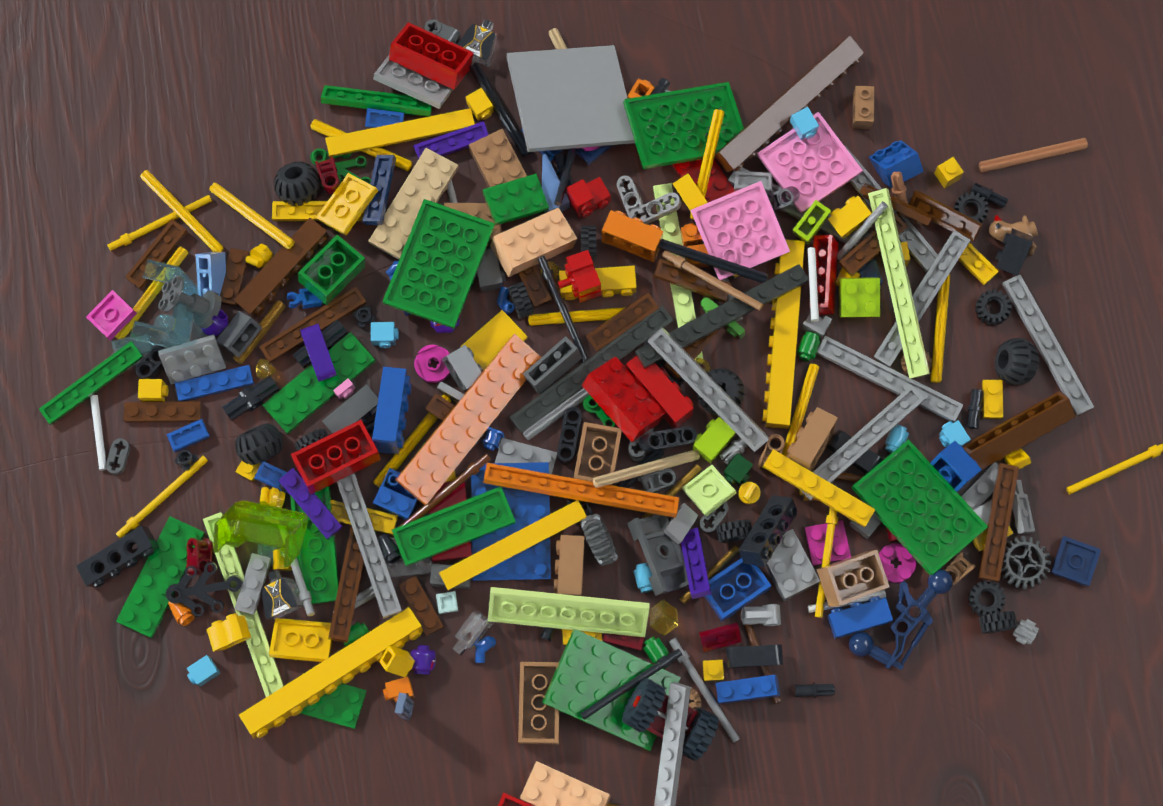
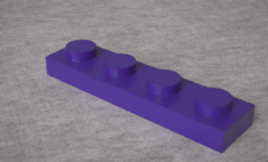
(453, 141)
(310, 504)
(695, 564)

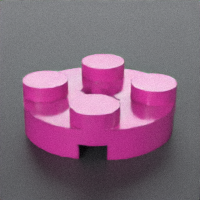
(424, 358)
(903, 571)

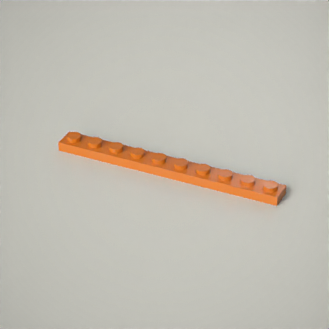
(581, 490)

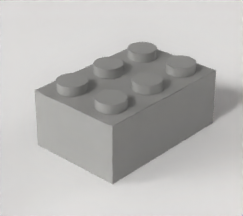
(791, 568)

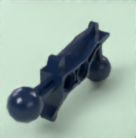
(862, 644)

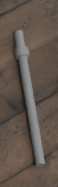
(305, 596)
(704, 690)

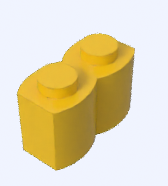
(228, 632)

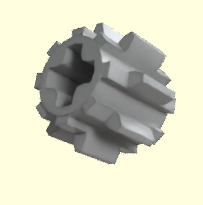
(1025, 631)

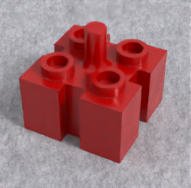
(582, 277)

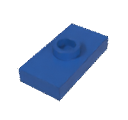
(379, 118)
(188, 435)
(270, 475)

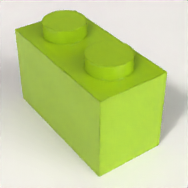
(811, 221)
(714, 439)

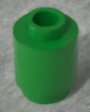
(808, 346)
(356, 631)
(655, 649)

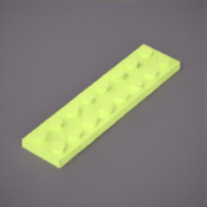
(568, 612)

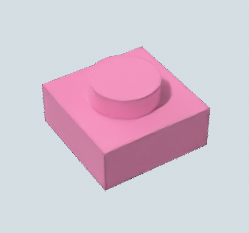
(344, 390)

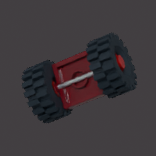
(648, 712)

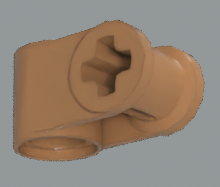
(768, 449)
(959, 568)

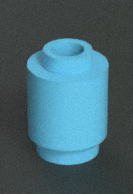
(895, 438)
(642, 576)

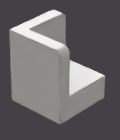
(818, 327)

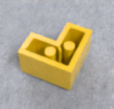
(850, 216)

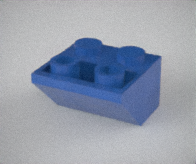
(896, 158)
(395, 498)

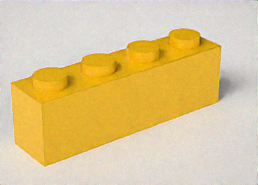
(613, 281)

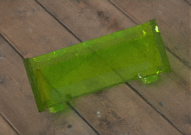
(262, 525)

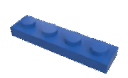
(214, 383)

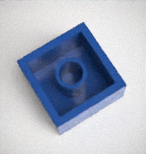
(955, 466)

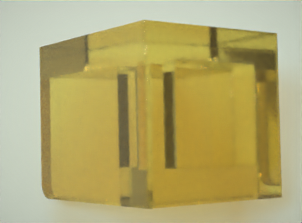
(663, 617)

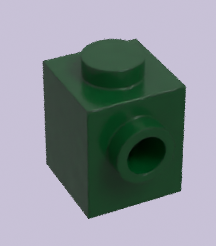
(738, 470)

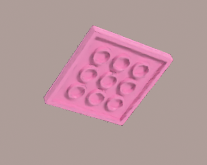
(811, 165)
(741, 228)

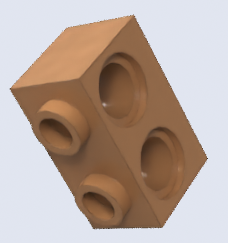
(863, 107)

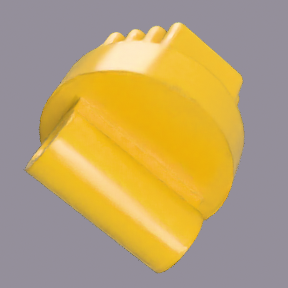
(259, 256)
(749, 493)
(272, 497)

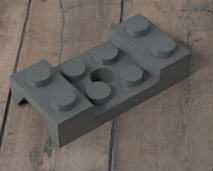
(668, 570)

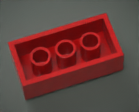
(431, 55)
(663, 391)
(623, 399)
(335, 457)

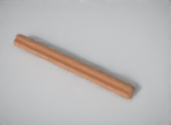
(1033, 155)

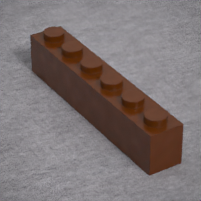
(281, 269)
(1020, 430)

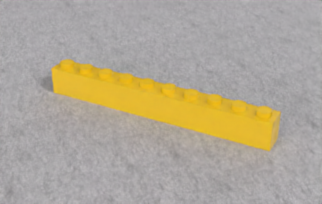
(783, 345)
(330, 673)

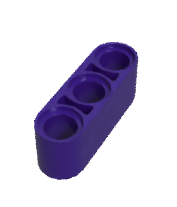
(318, 352)

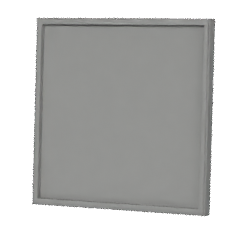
(570, 98)

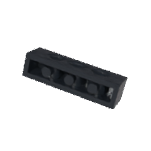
(768, 531)
(90, 567)

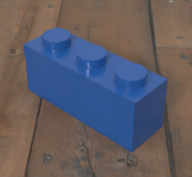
(859, 617)
(747, 689)

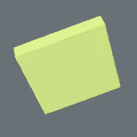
(709, 490)

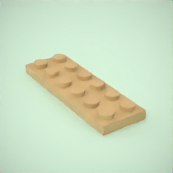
(426, 182)

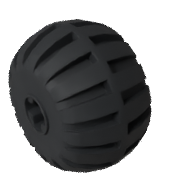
(297, 183)
(1016, 361)
(730, 382)
(259, 444)

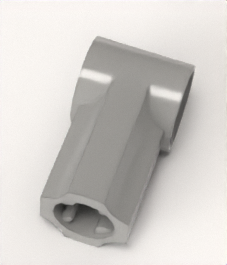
(767, 615)

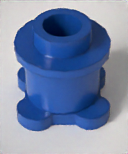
(492, 439)

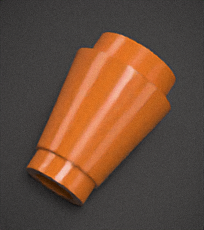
(181, 613)

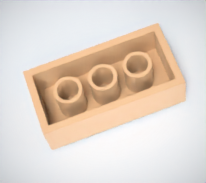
(524, 244)
(555, 788)

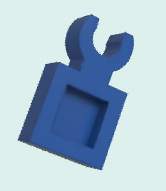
(305, 298)

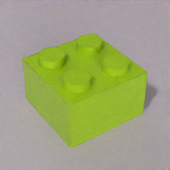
(859, 297)

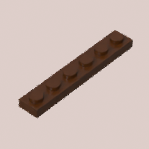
(324, 317)
(998, 522)
(347, 591)

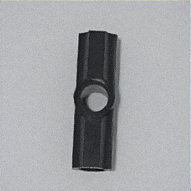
(331, 335)
(250, 398)

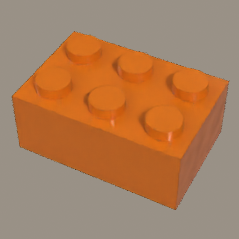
(632, 235)

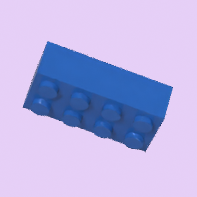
(391, 410)

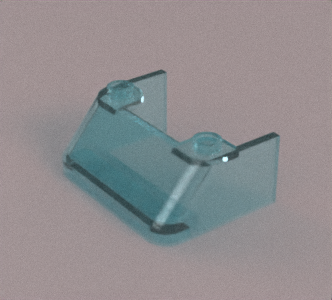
(167, 329)

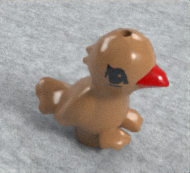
(1000, 228)

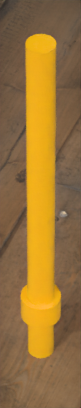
(127, 239)
(1153, 451)
(831, 521)
(133, 523)

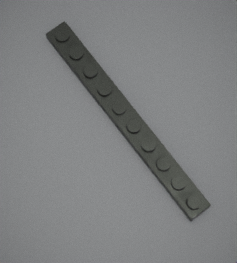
(727, 313)
(573, 381)

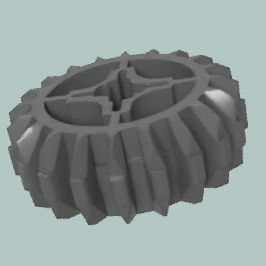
(599, 539)
(1015, 560)

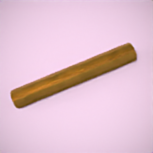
(265, 323)

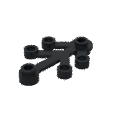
(200, 590)

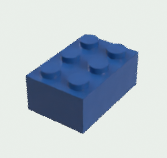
(736, 588)

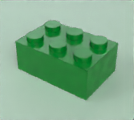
(331, 269)

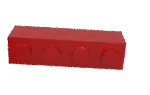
(826, 267)

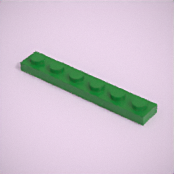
(374, 100)
(91, 382)

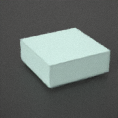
(447, 602)

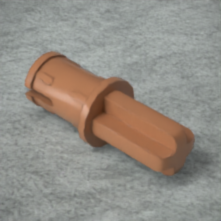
(899, 188)

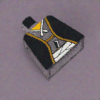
(480, 41)
(280, 596)
(478, 626)

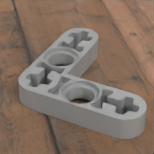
(639, 208)

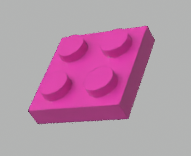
(111, 315)
(816, 541)

